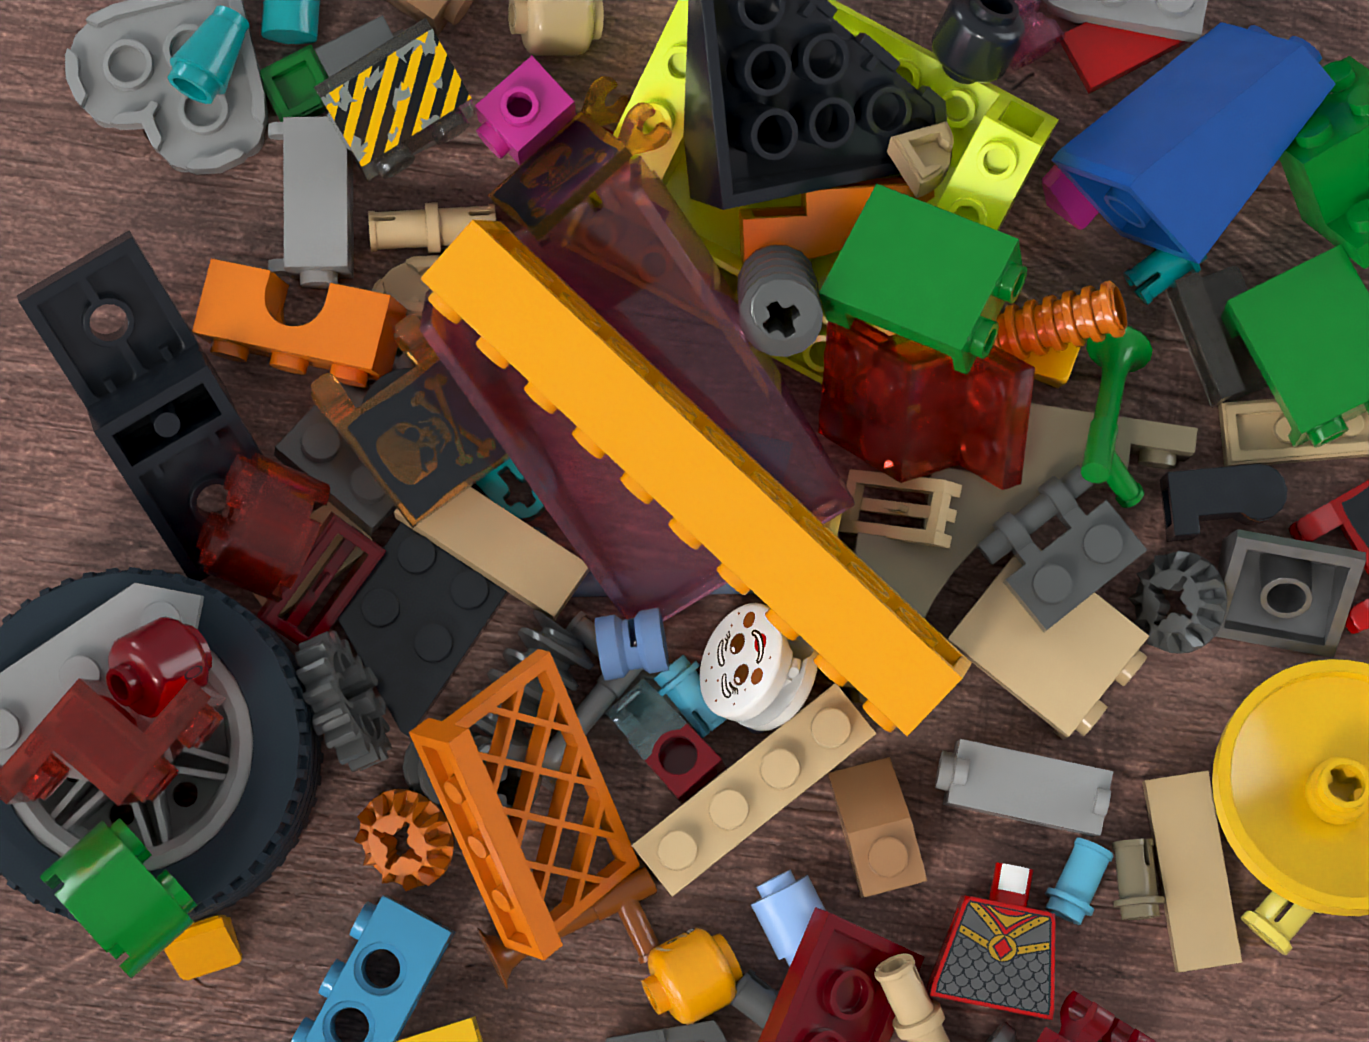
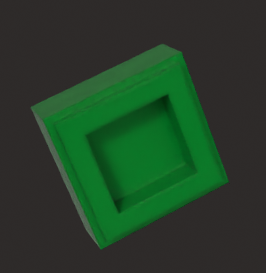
(292, 83)

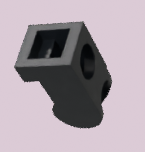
(1237, 492)

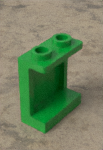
(924, 276)
(1309, 343)

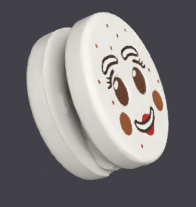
(755, 671)

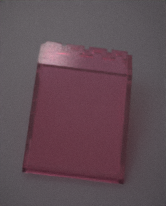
(664, 294)

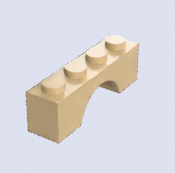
(753, 789)

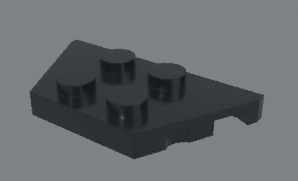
(418, 621)

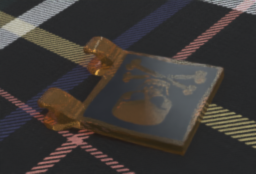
(576, 160)
(417, 433)

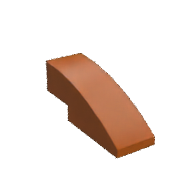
(818, 224)

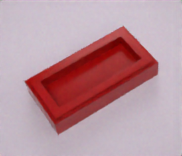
(1108, 53)

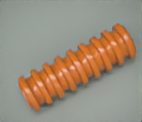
(1062, 321)

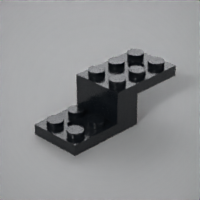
(143, 387)

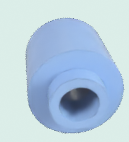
(786, 911)

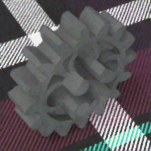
(343, 701)

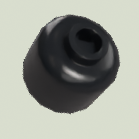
(978, 39)

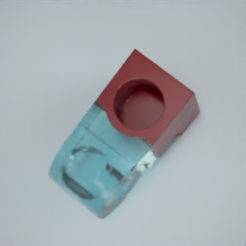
(665, 741)

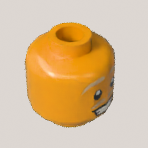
(692, 976)

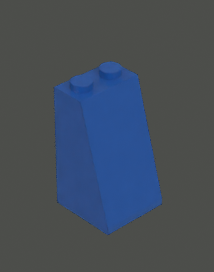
(1197, 137)

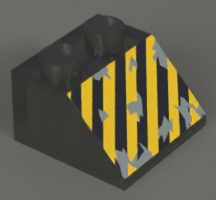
(396, 101)

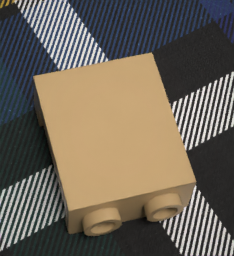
(1056, 670)

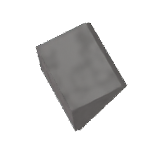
(1287, 591)

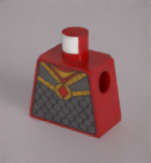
(999, 950)

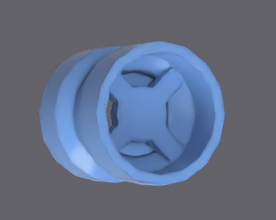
(616, 644)

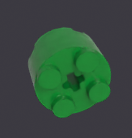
(119, 897)

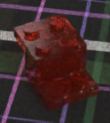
(918, 415)
(110, 744)

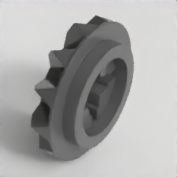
(1202, 593)

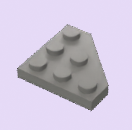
(80, 651)

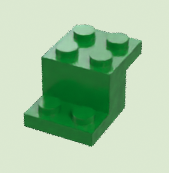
(1331, 162)

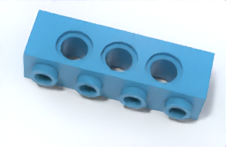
(419, 948)

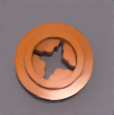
(428, 836)

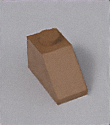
(877, 828)

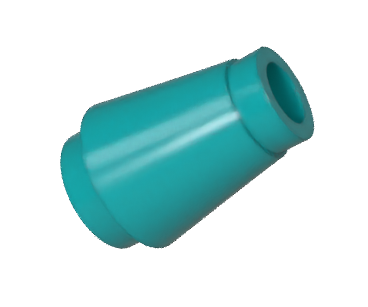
(209, 56)

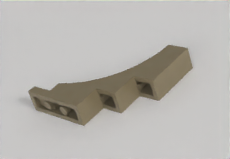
(1053, 448)

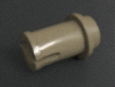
(1136, 880)

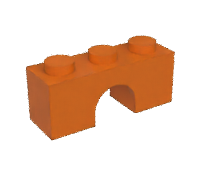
(245, 315)

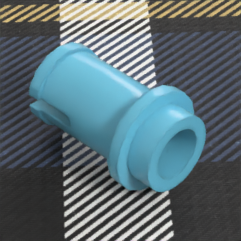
(684, 690)
(1078, 881)

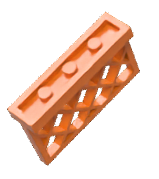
(481, 823)

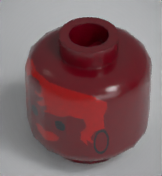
(155, 664)

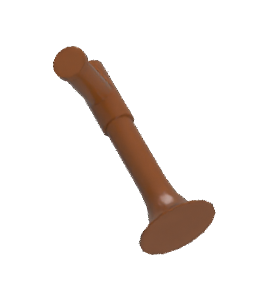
(621, 899)

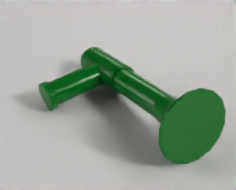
(1100, 459)

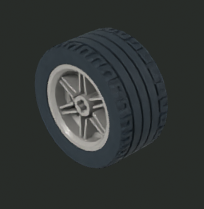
(250, 776)

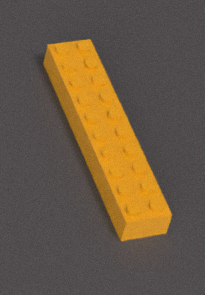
(695, 474)

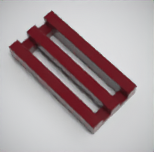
(351, 538)

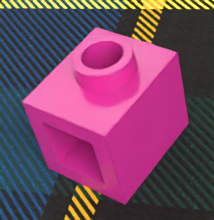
(523, 112)

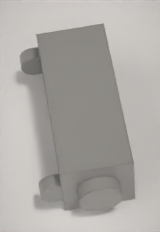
(315, 203)
(1025, 787)

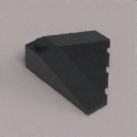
(789, 102)

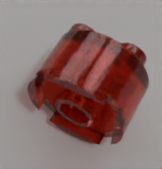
(263, 527)

